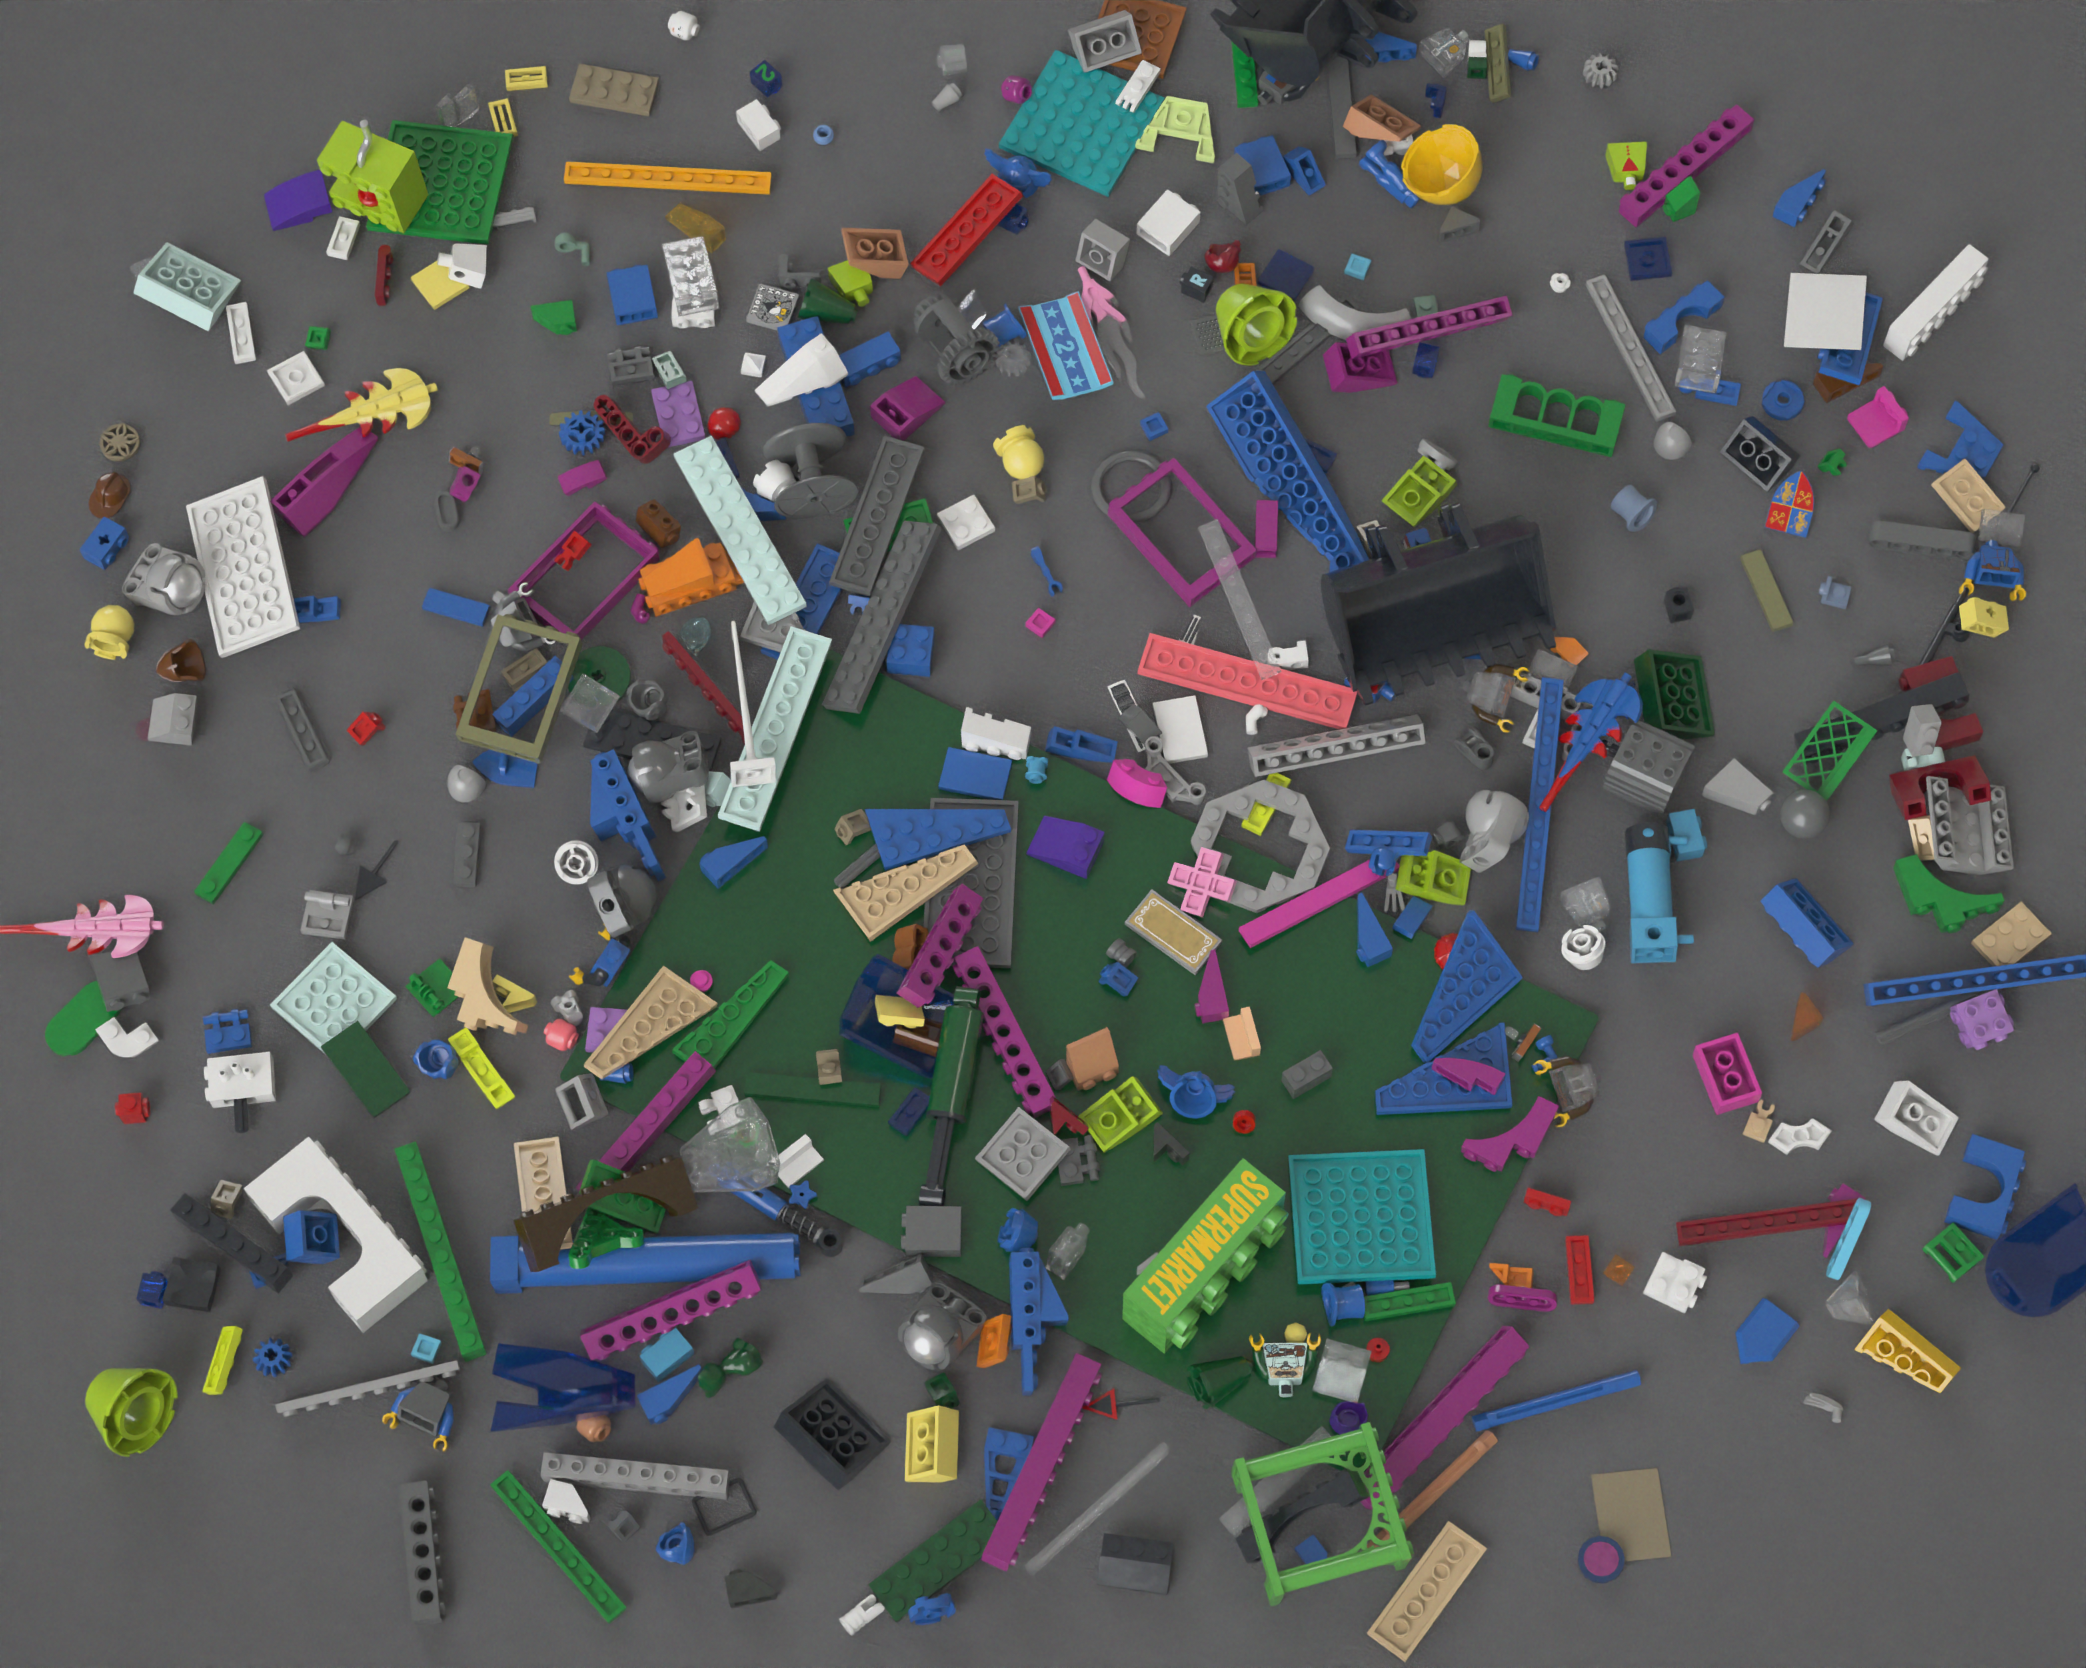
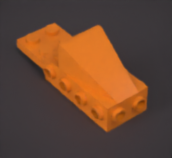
(689, 577)

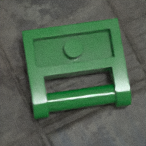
(1958, 1247)

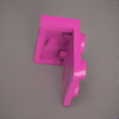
(1879, 418)

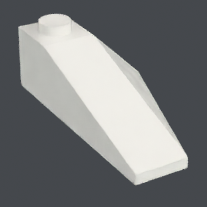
(808, 369)

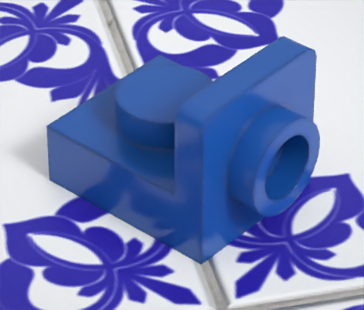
(1118, 978)

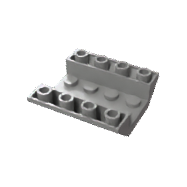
(1966, 835)

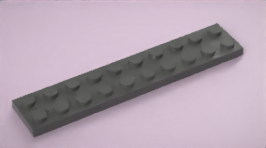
(881, 617)

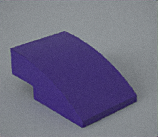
(297, 201)

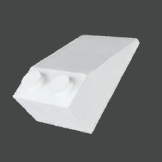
(1916, 1117)

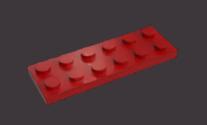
(966, 229)

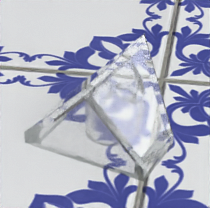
(1851, 1301)

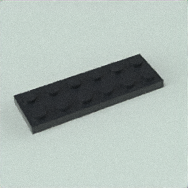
(624, 731)

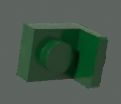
(942, 1391)

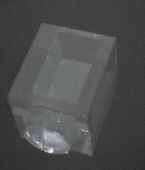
(952, 59)

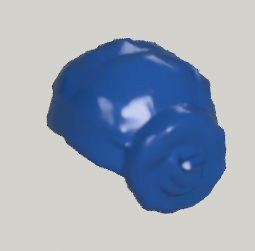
(436, 1059)

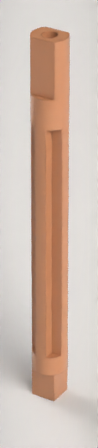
(1443, 1482)

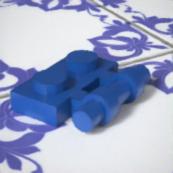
(228, 1037)

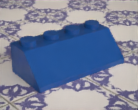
(1806, 922)

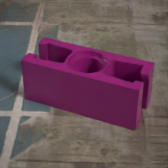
(1266, 528)

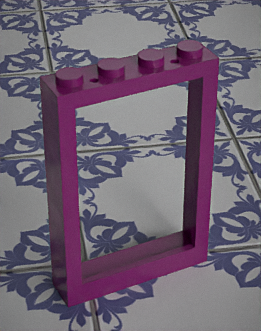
(546, 562)
(1209, 581)

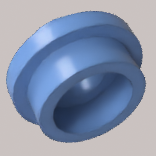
(823, 130)

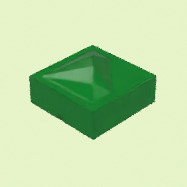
(318, 338)

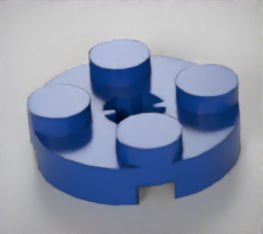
(930, 1610)

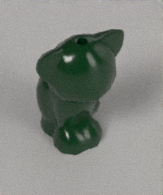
(741, 1361)

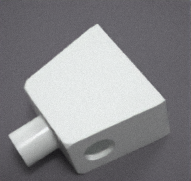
(465, 263)

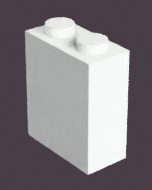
(1168, 222)

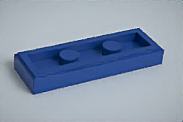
(456, 607)

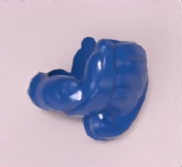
(680, 1536)

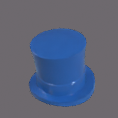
(1005, 326)
(1342, 1302)

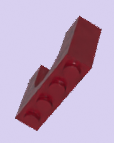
(1952, 731)
(1961, 773)

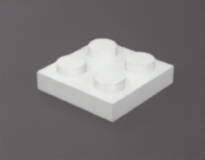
(966, 522)

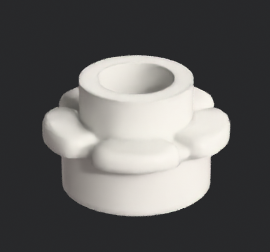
(1560, 287)

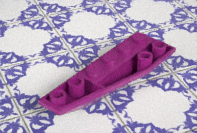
(322, 483)

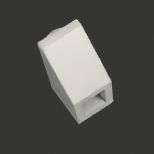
(564, 1500)

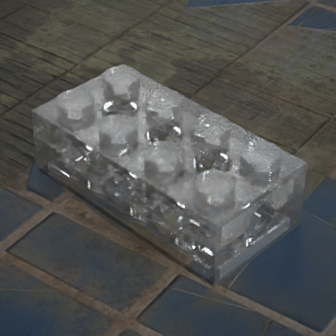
(696, 296)

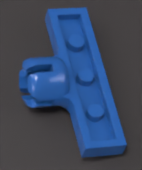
(1387, 847)

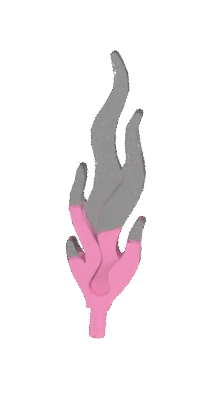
(1109, 322)

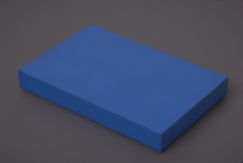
(975, 774)

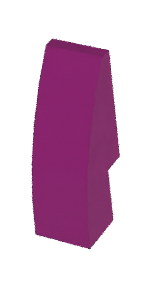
(1469, 1073)

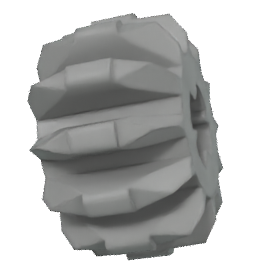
(1600, 70)

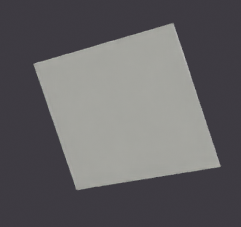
(1825, 311)

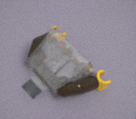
(1491, 692)
(1574, 1085)

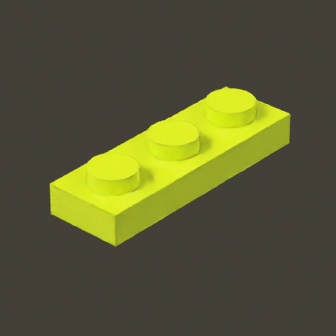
(1261, 813)
(222, 1360)

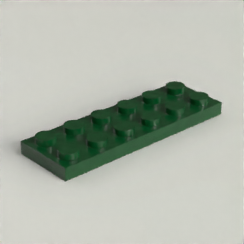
(935, 1561)

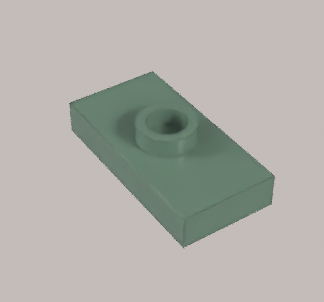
(669, 369)

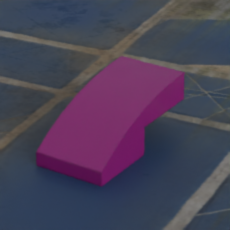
(582, 476)

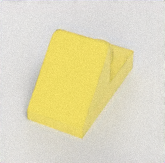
(517, 997)

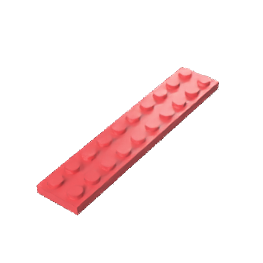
(1240, 681)

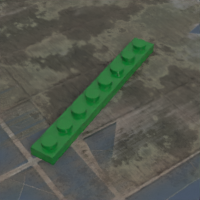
(558, 1547)

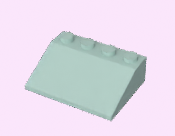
(186, 286)

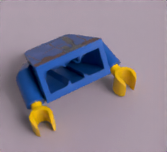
(1995, 567)

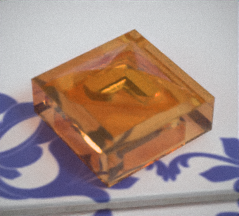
(1618, 1270)

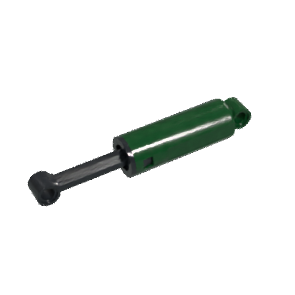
(951, 1085)

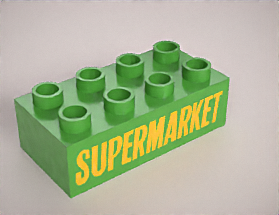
(1204, 1256)

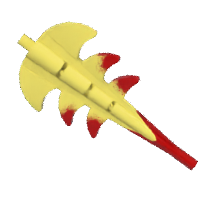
(406, 396)

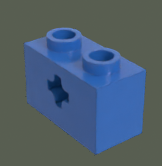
(104, 543)

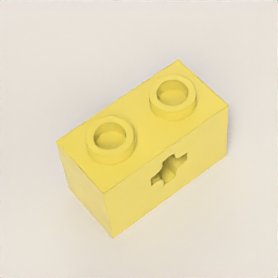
(1983, 617)

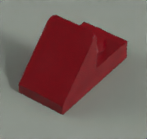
(1062, 1114)

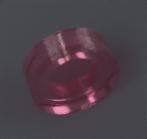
(142, 729)

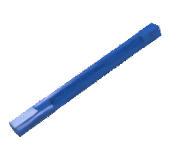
(1556, 1400)

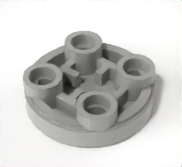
(1443, 459)

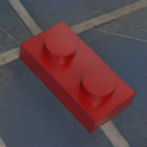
(1556, 1205)

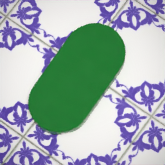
(76, 1022)

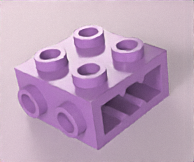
(1982, 1020)

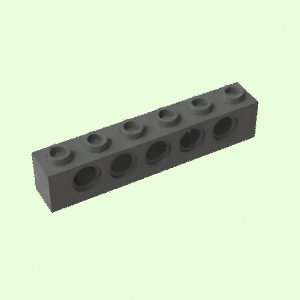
(410, 1495)

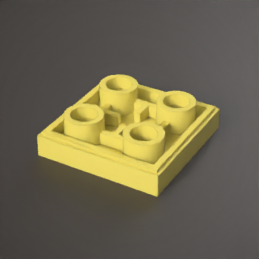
(436, 285)
(898, 1011)

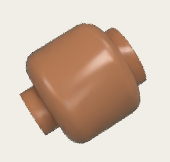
(595, 1428)

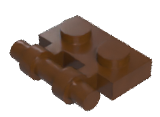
(482, 714)

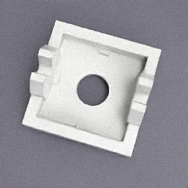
(677, 807)

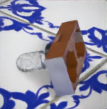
(466, 459)
(1523, 1041)

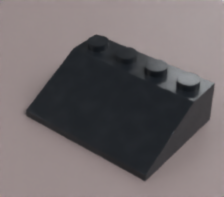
(831, 1433)

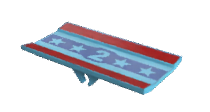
(1066, 347)

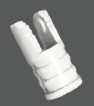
(861, 1614)

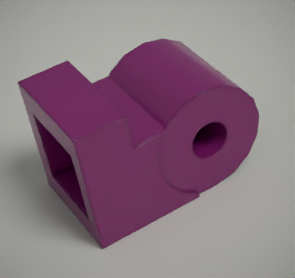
(464, 483)

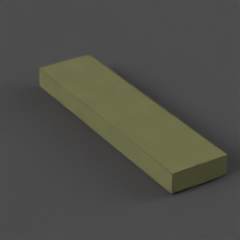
(1497, 63)
(1766, 590)

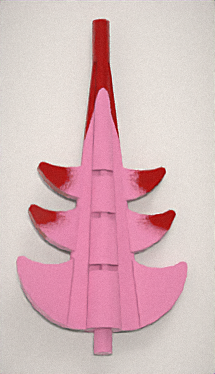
(130, 927)

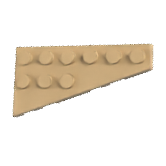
(896, 893)
(655, 1015)

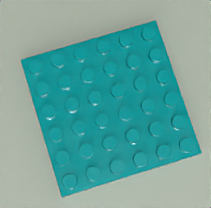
(1076, 126)
(1361, 1216)

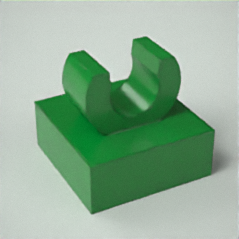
(1831, 461)

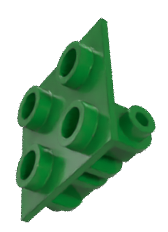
(432, 987)

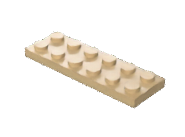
(541, 1175)
(1426, 1591)

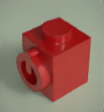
(133, 1108)

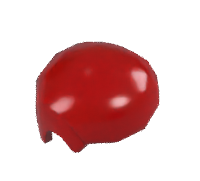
(724, 423)

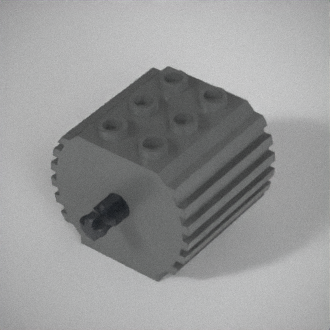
(1648, 766)

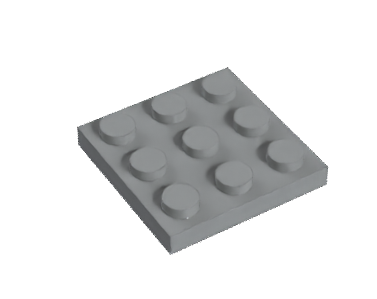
(1022, 1153)

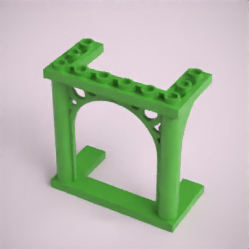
(1393, 1551)

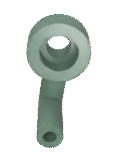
(566, 243)

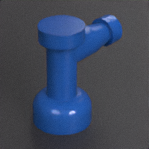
(1546, 1045)

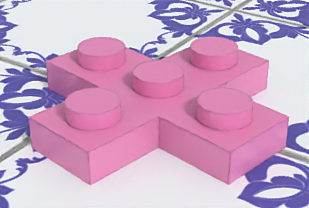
(1202, 882)

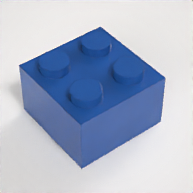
(911, 651)

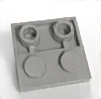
(327, 914)

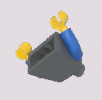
(426, 1409)

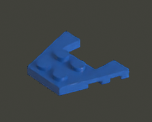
(1974, 445)

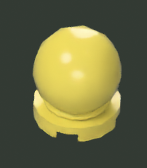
(1020, 452)
(110, 632)

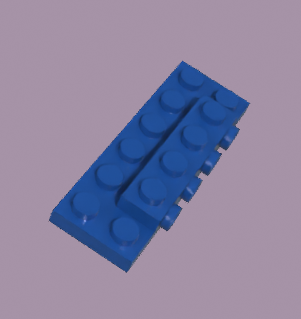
(1847, 363)

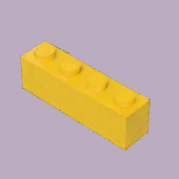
(1908, 1352)

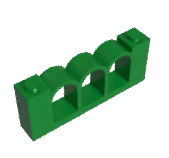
(1512, 389)

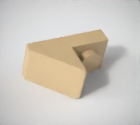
(1922, 837)

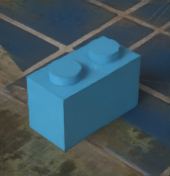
(1687, 824)
(666, 1354)

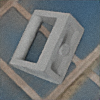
(589, 1097)

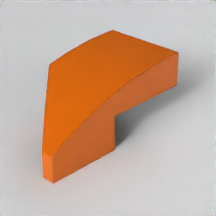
(1569, 650)
(1513, 1275)

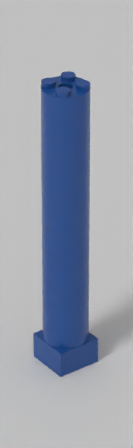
(653, 1262)

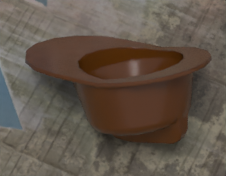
(109, 495)

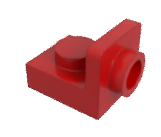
(365, 727)

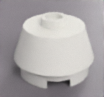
(773, 479)
(576, 862)
(1583, 947)

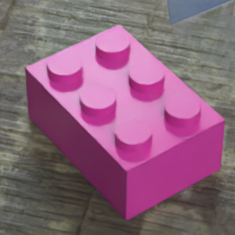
(1727, 1073)

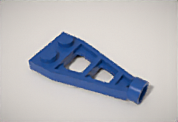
(1005, 1444)

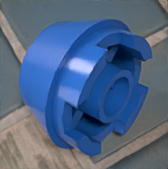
(1018, 1231)

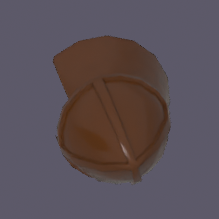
(182, 663)

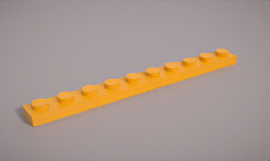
(667, 178)

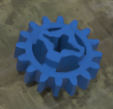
(591, 436)

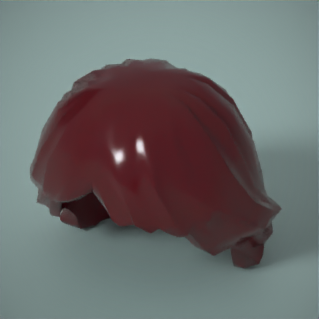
(1223, 257)

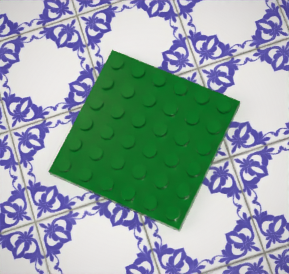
(462, 179)

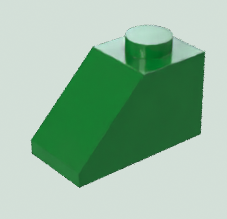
(1682, 200)
(556, 316)

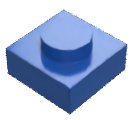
(1154, 426)

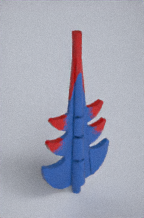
(1609, 700)

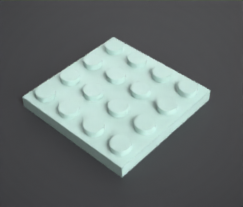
(332, 997)

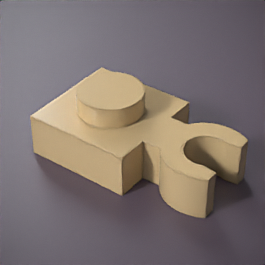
(1759, 1124)

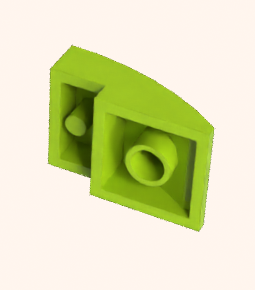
(1419, 491)
(1434, 877)
(1120, 1114)

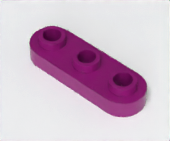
(1522, 1298)

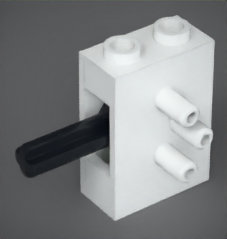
(240, 1082)

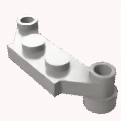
(1176, 786)

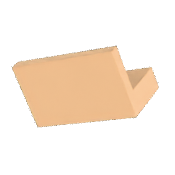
(1242, 1035)

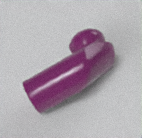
(638, 611)

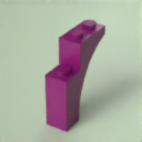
(1524, 1138)

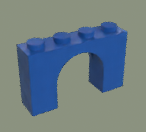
(2005, 1164)

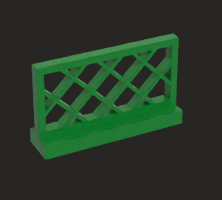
(1847, 760)

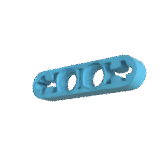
(1848, 1238)

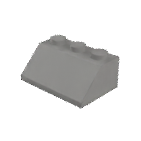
(1105, 40)

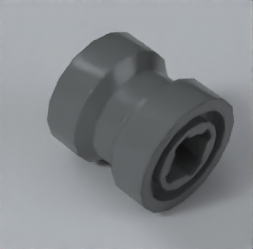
(1121, 952)

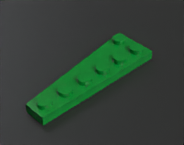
(730, 1021)

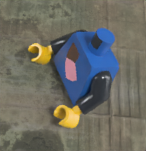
(607, 963)

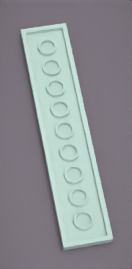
(740, 530)
(778, 722)

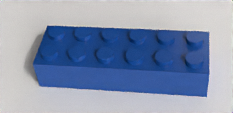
(823, 404)

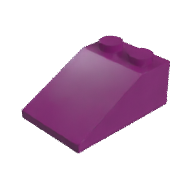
(1360, 373)

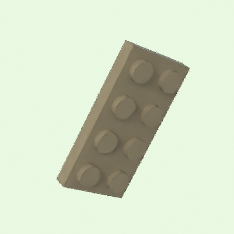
(614, 89)

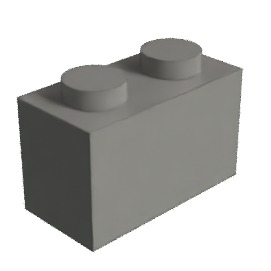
(1922, 730)

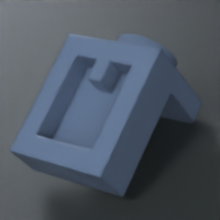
(1834, 593)

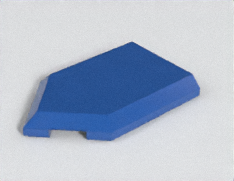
(1764, 1333)

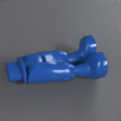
(1389, 176)

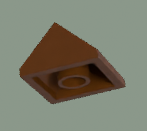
(922, 1039)

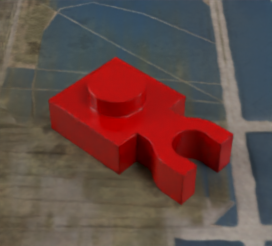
(574, 548)

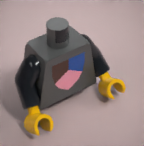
(1276, 90)

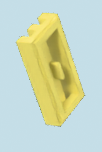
(526, 80)
(498, 103)

